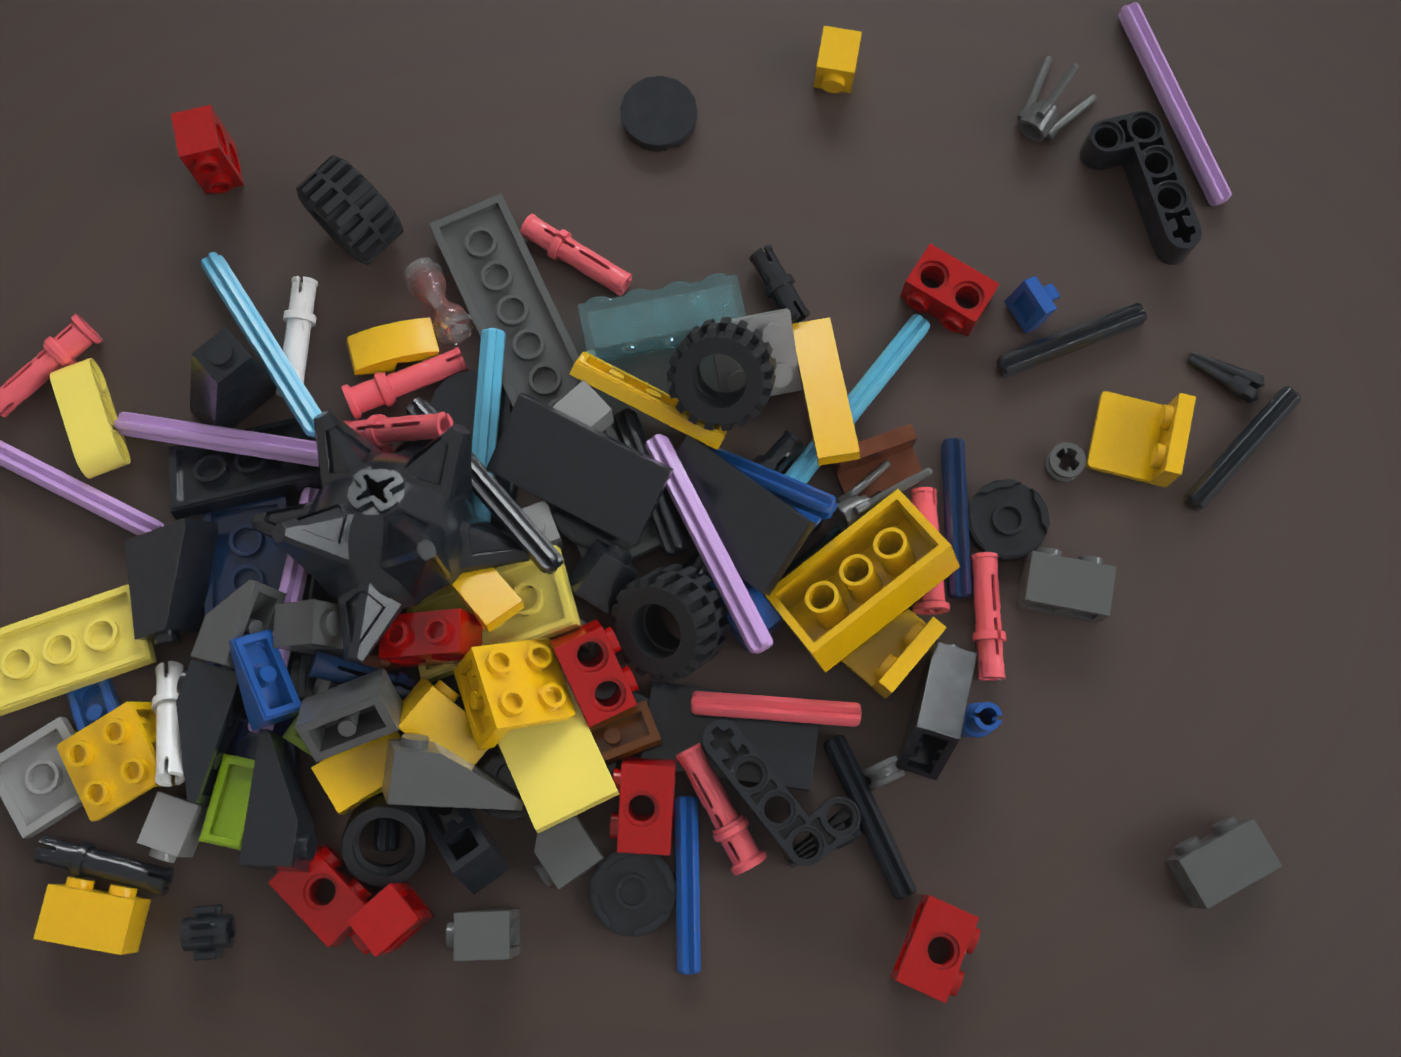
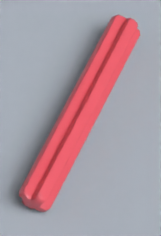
(776, 708)

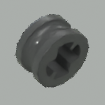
(1052, 462)
(883, 772)

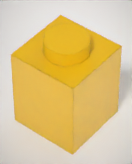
(837, 59)

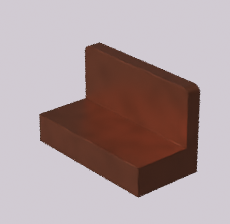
(891, 446)

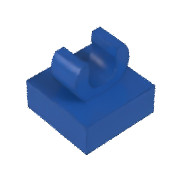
(1032, 303)

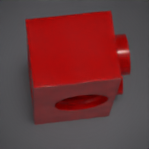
(652, 831)
(301, 894)
(913, 964)

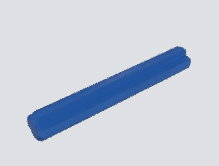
(786, 488)
(687, 885)

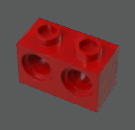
(207, 149)
(955, 282)
(430, 638)
(587, 675)
(389, 919)

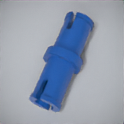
(980, 719)

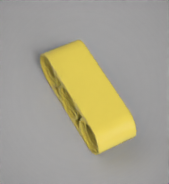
(89, 418)

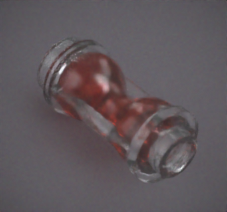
(429, 286)

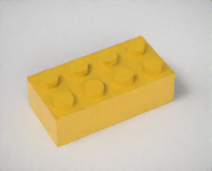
(863, 579)

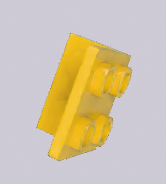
(1141, 438)
(893, 651)
(511, 688)
(113, 758)

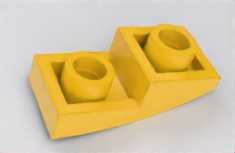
(390, 344)

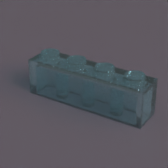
(656, 318)

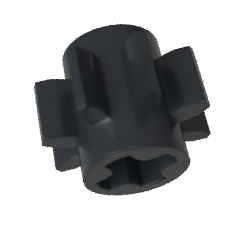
(207, 932)

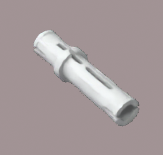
(298, 321)
(168, 742)

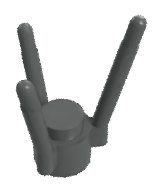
(1040, 118)
(853, 507)

